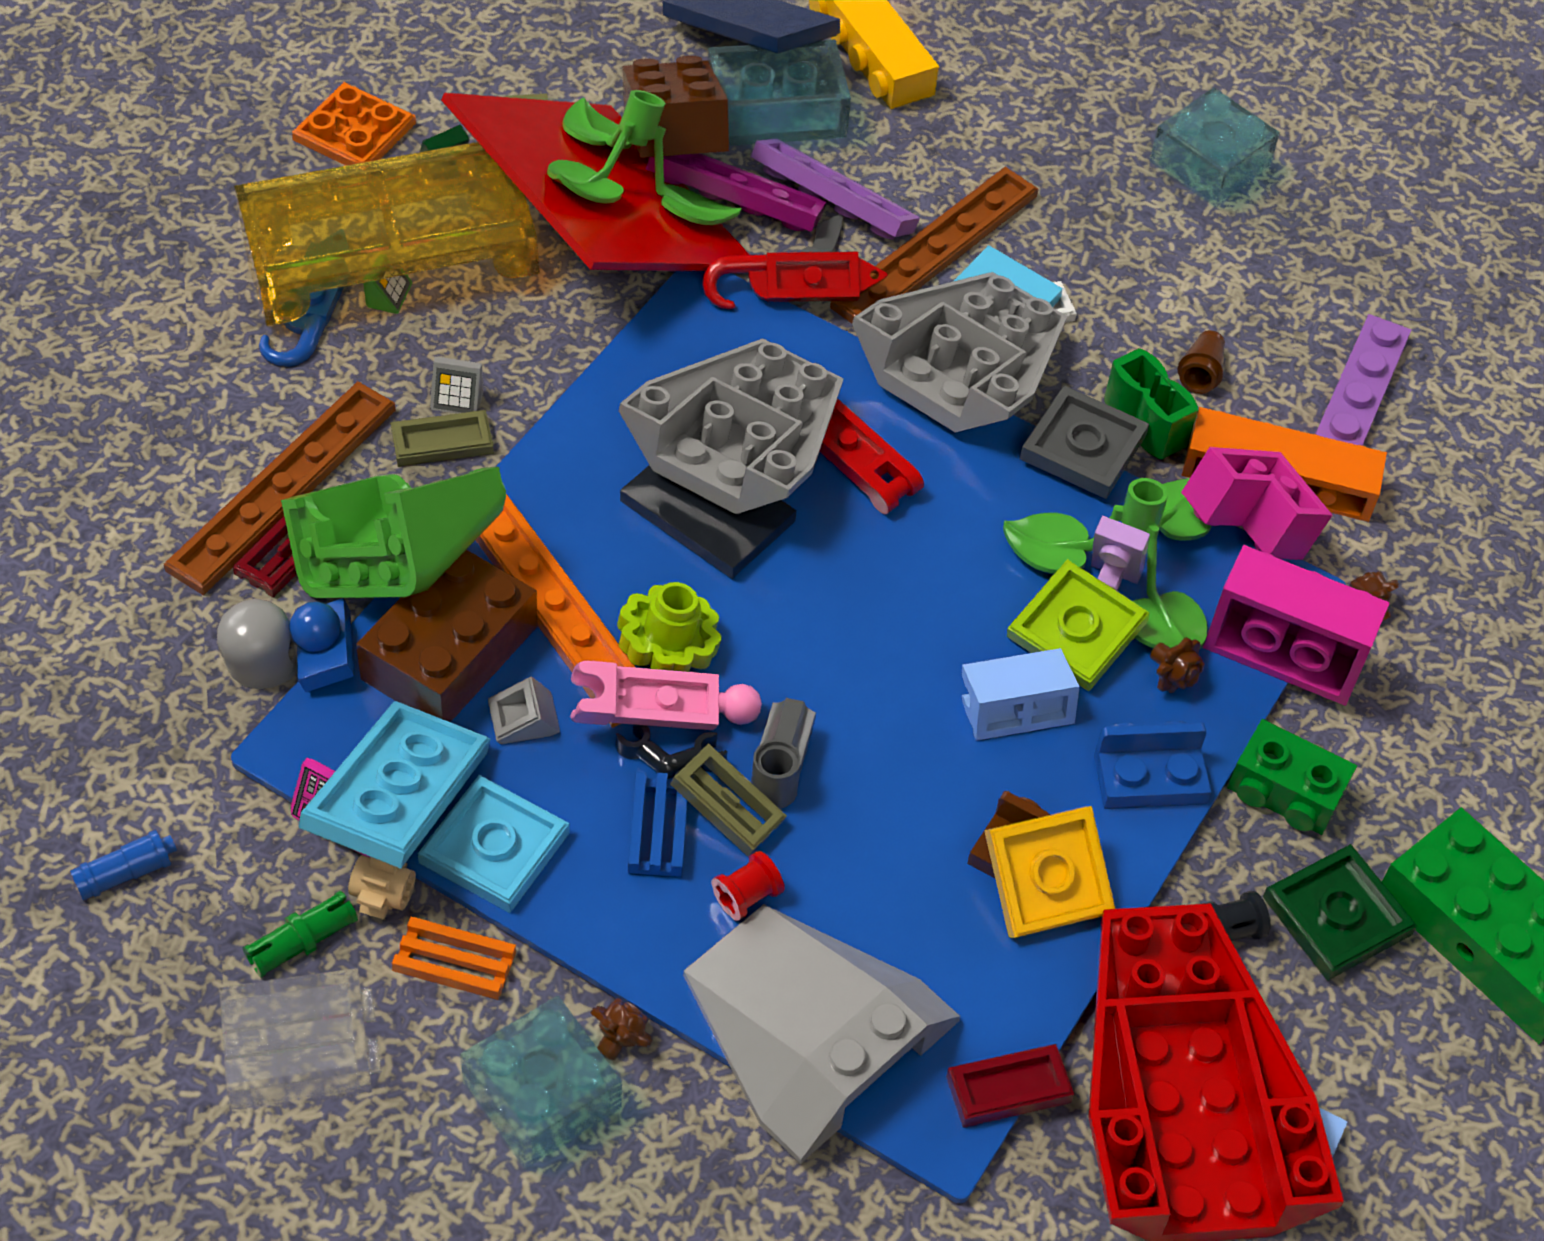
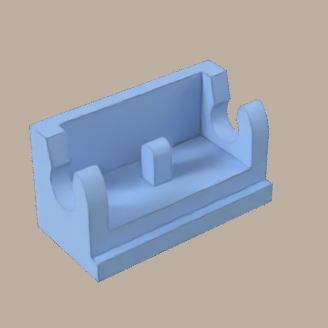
(1019, 694)

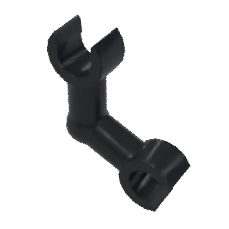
(657, 757)

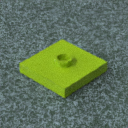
(1082, 619)

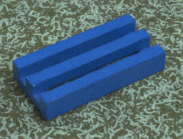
(661, 787)

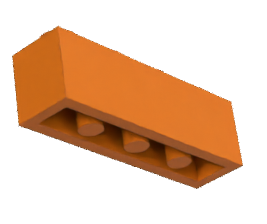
(1338, 472)

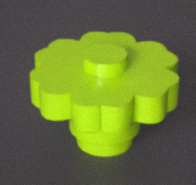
(669, 629)

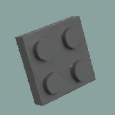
(1084, 441)

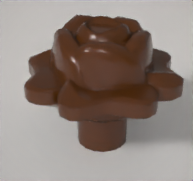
(1377, 586)
(1178, 665)
(621, 1027)

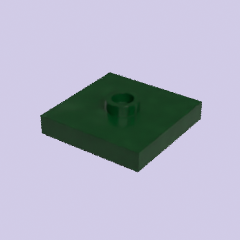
(1339, 912)

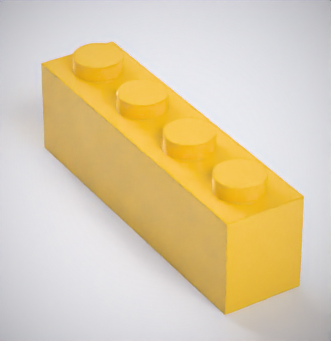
(883, 49)

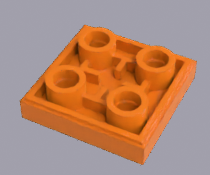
(353, 126)

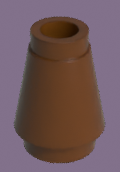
(1203, 362)

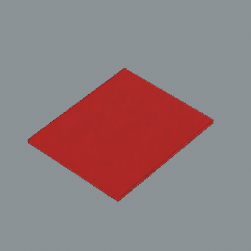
(618, 235)

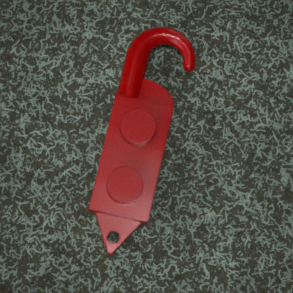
(796, 276)

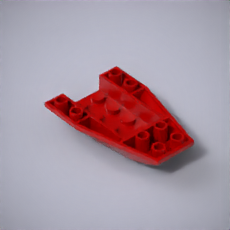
(1195, 1090)

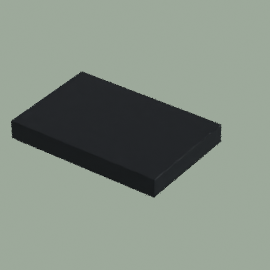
(707, 529)

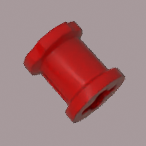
(748, 885)

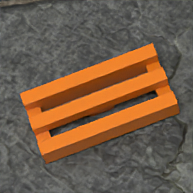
(463, 939)

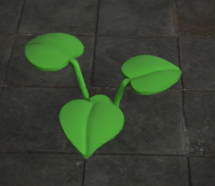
(636, 128)
(1150, 506)

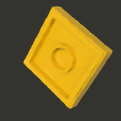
(1049, 871)

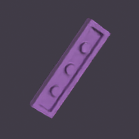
(823, 182)
(1364, 381)

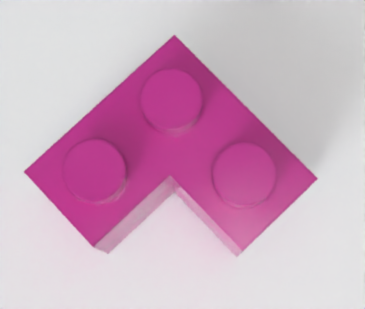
(1260, 495)

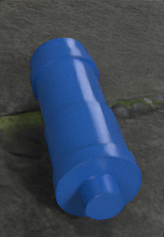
(124, 864)

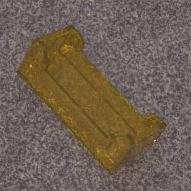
(381, 224)

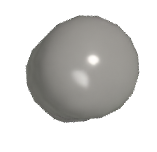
(256, 644)

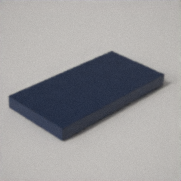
(760, 23)

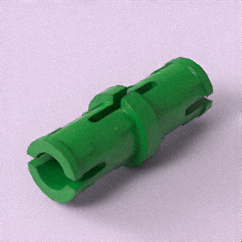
(300, 933)

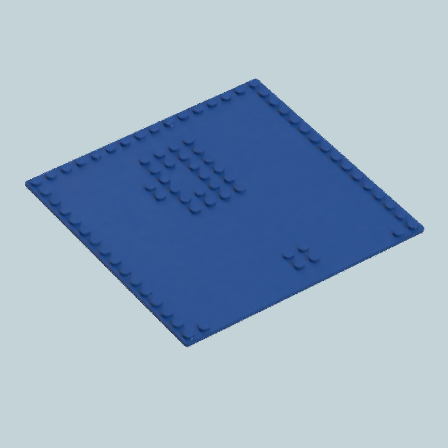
(894, 790)

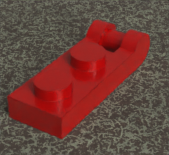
(866, 457)

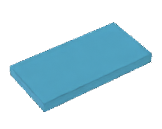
(395, 784)

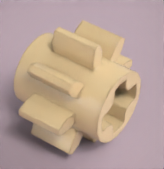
(380, 886)

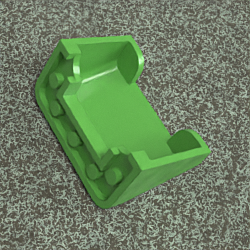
(386, 536)

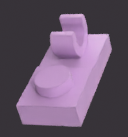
(1119, 552)

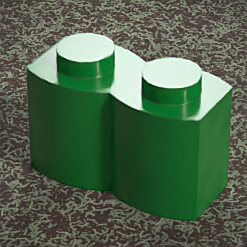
(1142, 389)

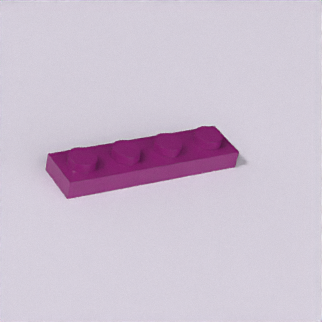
(752, 192)

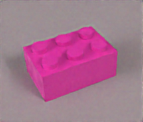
(1295, 624)

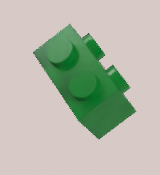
(1291, 777)

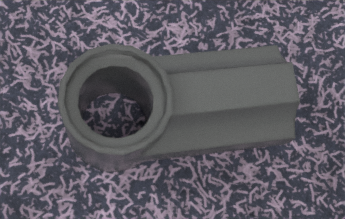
(783, 751)

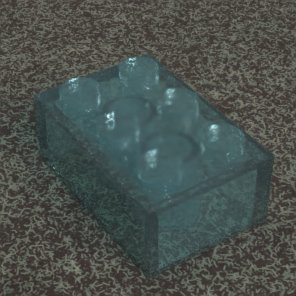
(783, 94)

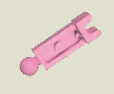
(660, 697)

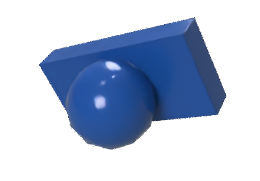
(322, 643)

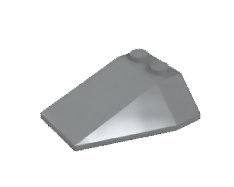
(808, 1022)

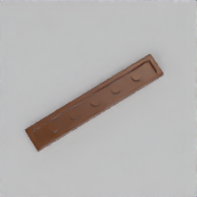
(945, 239)
(293, 473)

